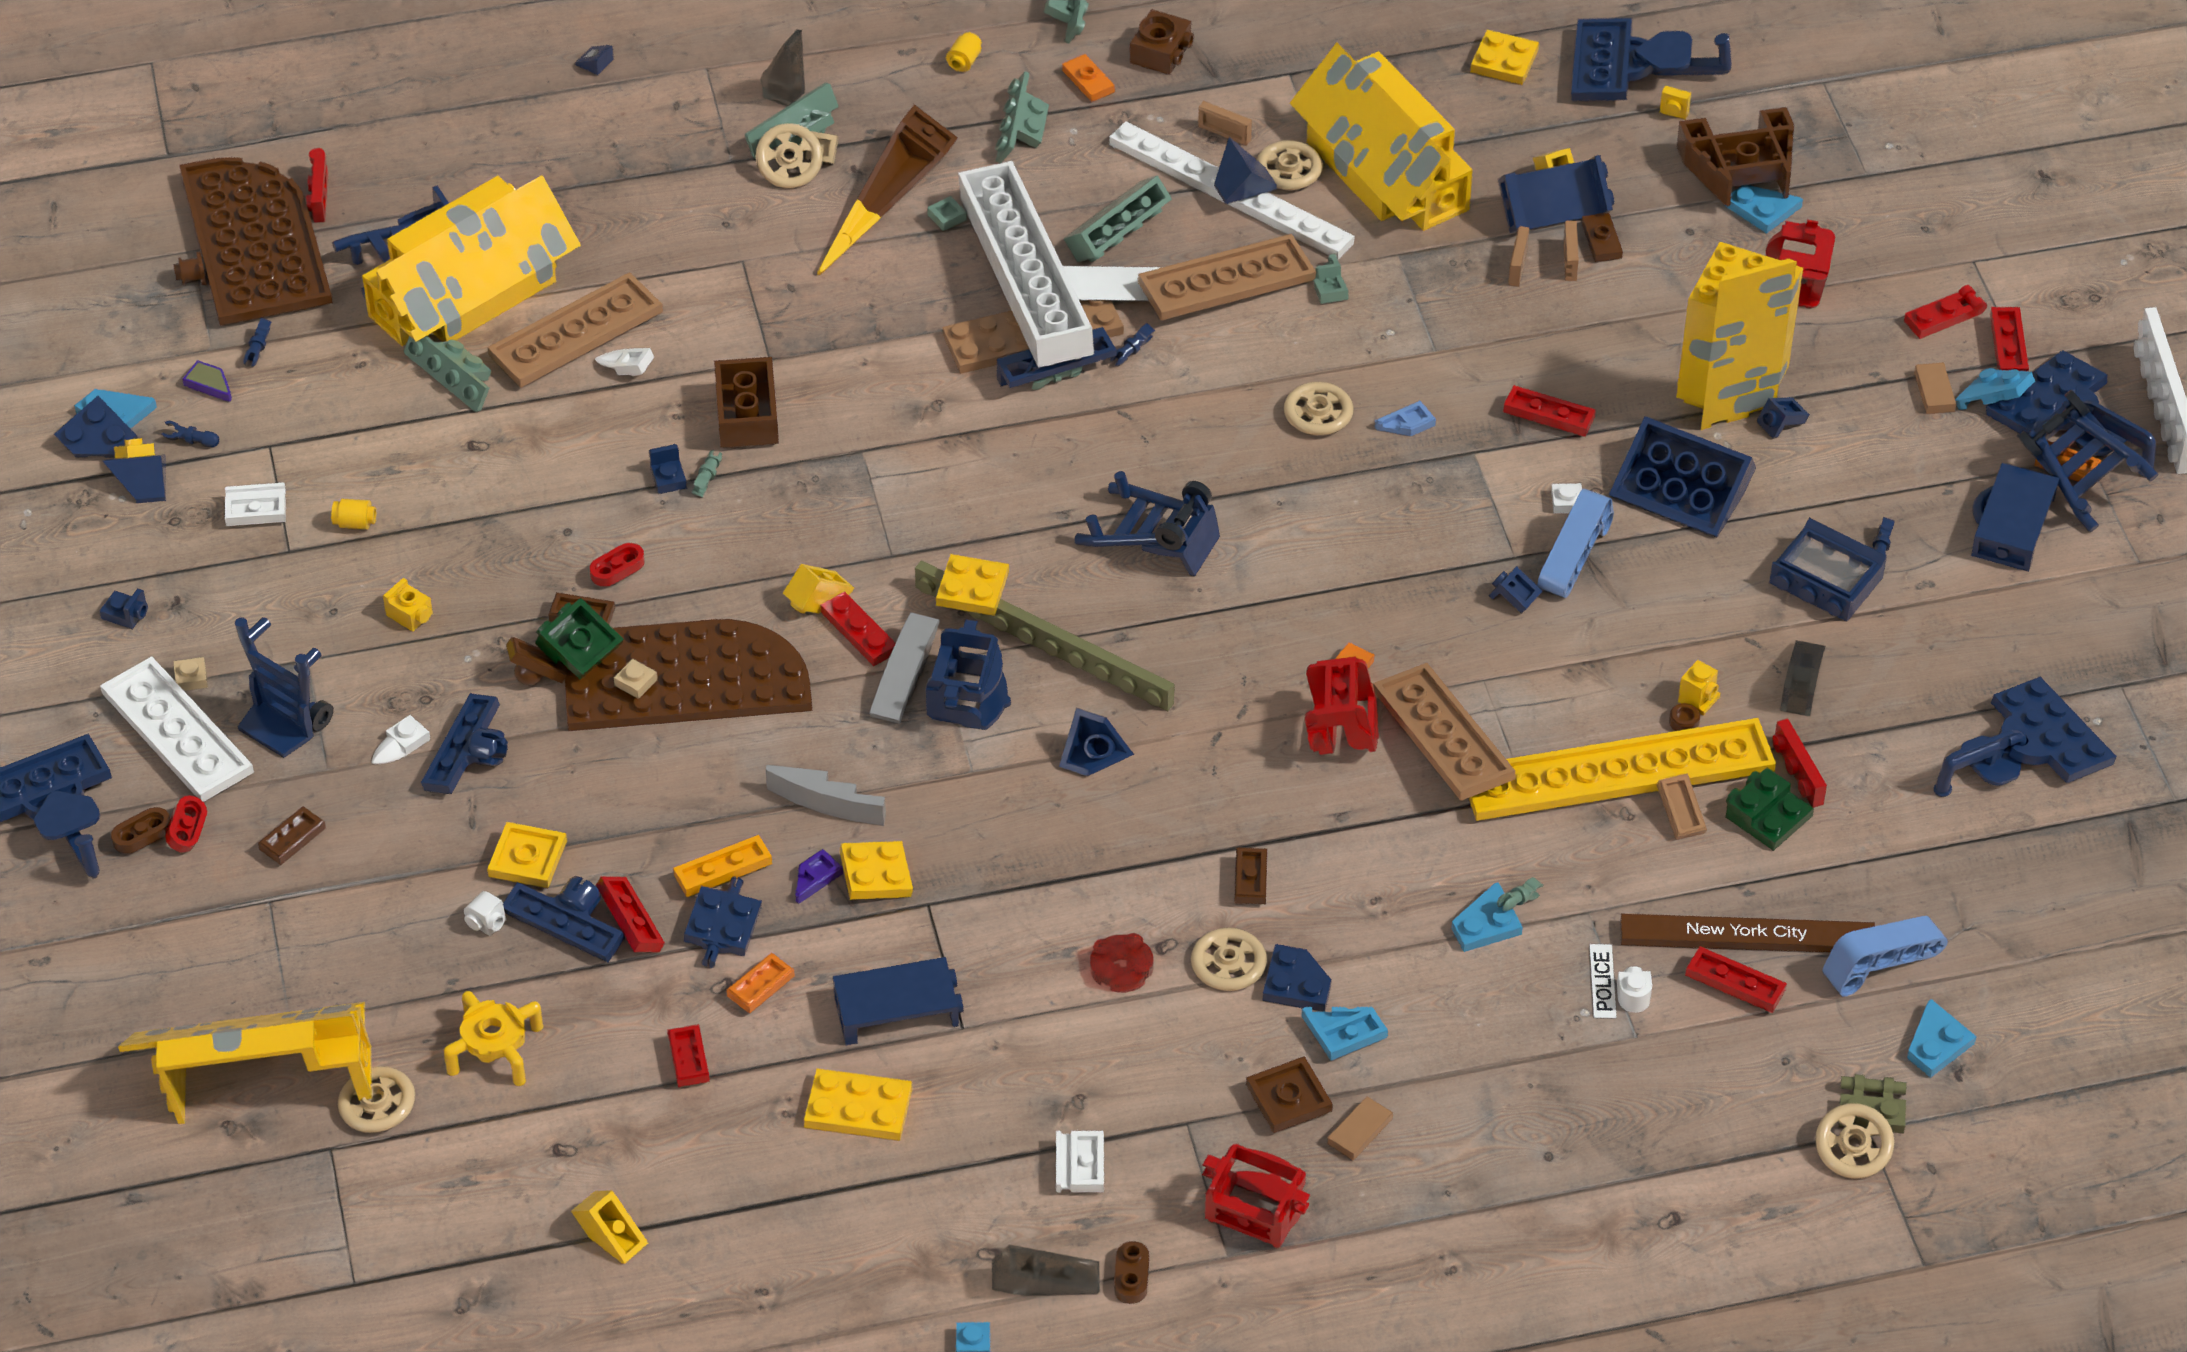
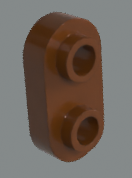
(139, 831)
(1133, 1270)

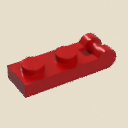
(317, 185)
(1945, 312)

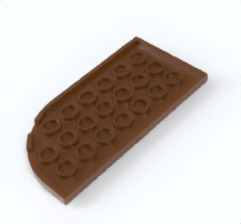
(254, 239)
(701, 675)

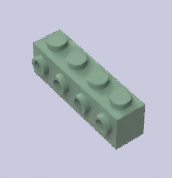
(1117, 219)

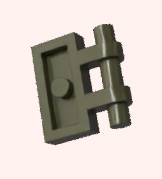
(1892, 1109)

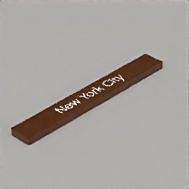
(1734, 932)

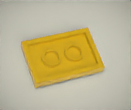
(858, 1104)

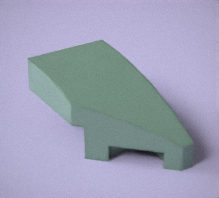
(1329, 282)

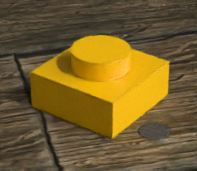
(1675, 102)
(134, 448)

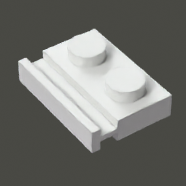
(255, 504)
(1080, 1161)

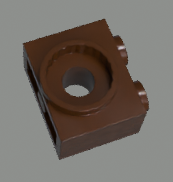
(1161, 42)

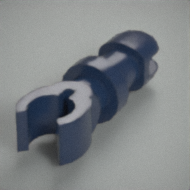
(257, 342)
(1132, 345)
(192, 435)
(1881, 541)

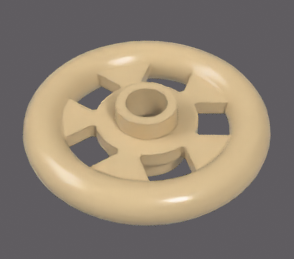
(1290, 164)
(780, 177)
(1318, 408)
(1222, 980)
(381, 1121)
(1846, 1166)

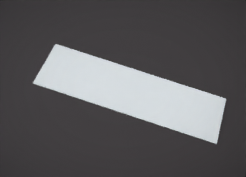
(1106, 282)

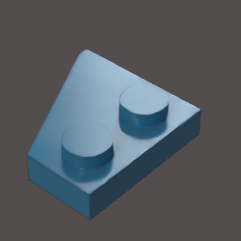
(1763, 206)
(1995, 386)
(127, 406)
(1485, 922)
(1345, 1029)
(1938, 1040)

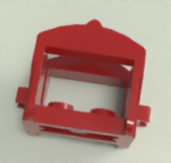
(1815, 266)
(1335, 692)
(1244, 1217)

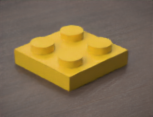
(1504, 57)
(972, 584)
(527, 855)
(876, 870)

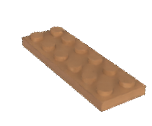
(1226, 276)
(575, 329)
(983, 340)
(1444, 731)

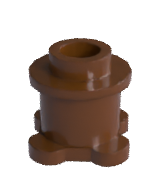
(190, 270)

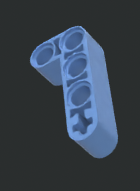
(1587, 519)
(1881, 948)

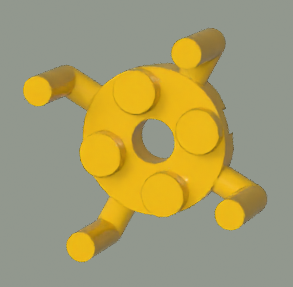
(493, 1045)

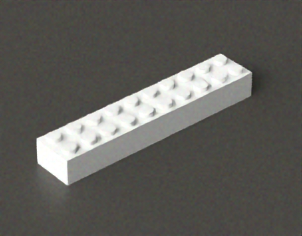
(1026, 264)

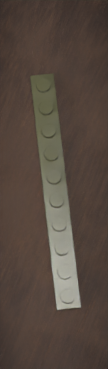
(1064, 645)

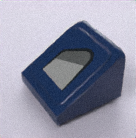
(596, 59)

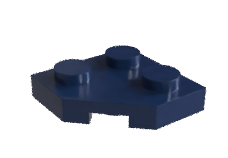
(94, 431)
(1296, 979)

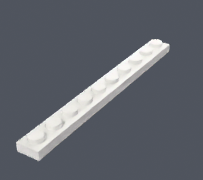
(1202, 176)

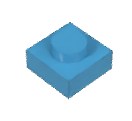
(973, 1337)

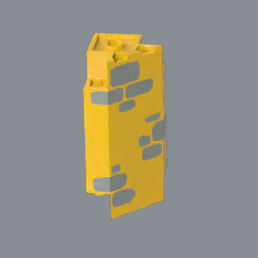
(1384, 139)
(469, 261)
(1738, 333)
(323, 1035)

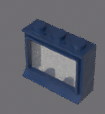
(1828, 570)

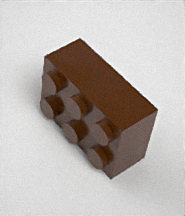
(746, 402)

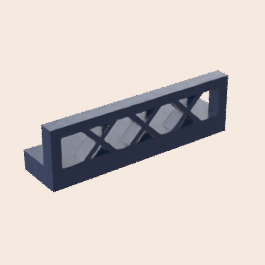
(1022, 368)

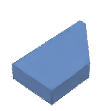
(1407, 420)

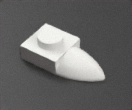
(627, 361)
(1564, 496)
(401, 741)

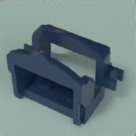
(991, 691)

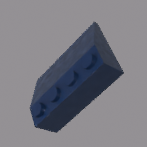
(1683, 477)

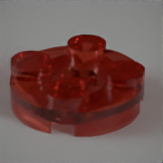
(1121, 947)

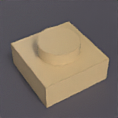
(829, 146)
(191, 673)
(635, 678)

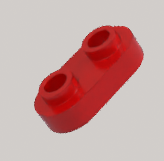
(615, 564)
(186, 826)

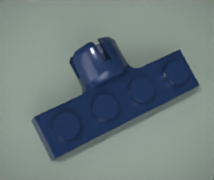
(467, 743)
(566, 916)

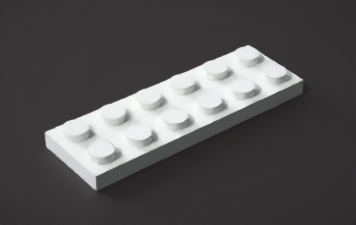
(2163, 386)
(177, 729)

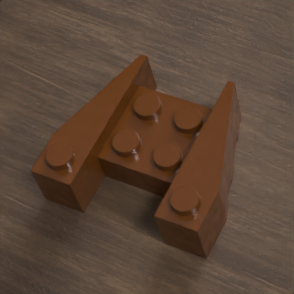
(1739, 156)

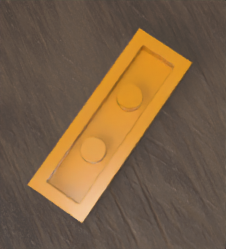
(723, 865)

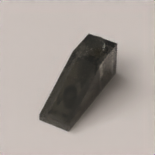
(784, 77)
(1802, 678)
(1041, 1272)

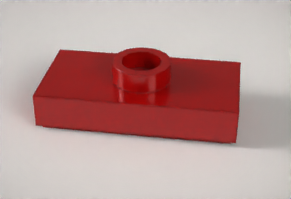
(688, 1055)

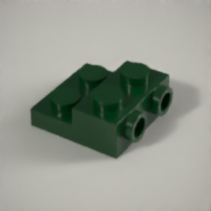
(578, 638)
(1767, 808)

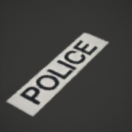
(1602, 981)

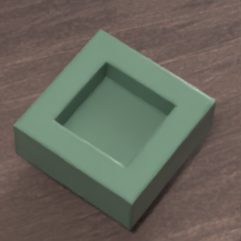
(947, 213)

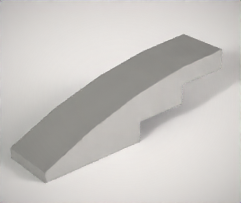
(904, 667)
(814, 791)

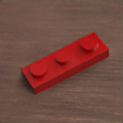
(2009, 338)
(1549, 410)
(858, 628)
(1799, 763)
(630, 914)
(1736, 979)

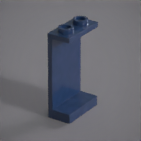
(1556, 194)
(2014, 516)
(895, 995)

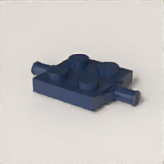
(722, 921)

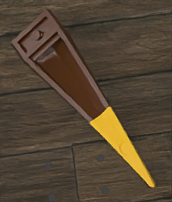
(908, 157)

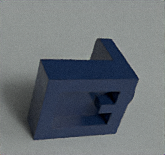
(1781, 412)
(667, 469)
(1516, 589)
(125, 609)

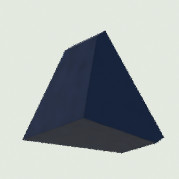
(1241, 175)
(141, 476)
(1092, 744)

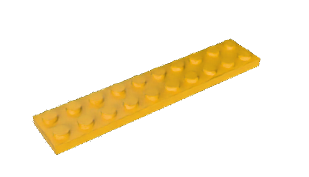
(1627, 768)

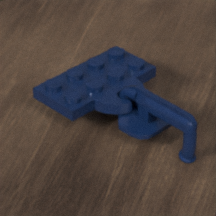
(1611, 57)
(2047, 394)
(2035, 732)
(52, 794)

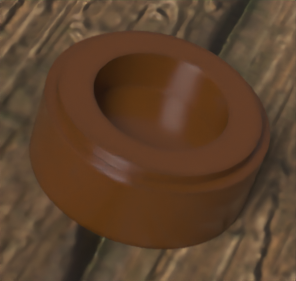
(1684, 717)

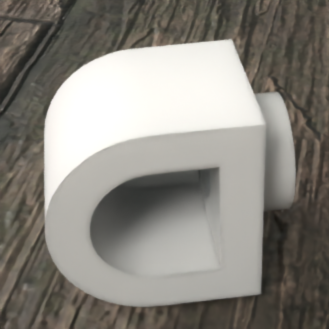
(485, 913)
(1634, 989)

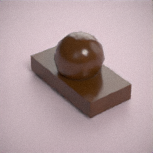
(533, 663)

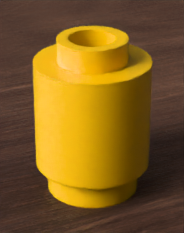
(964, 52)
(353, 513)

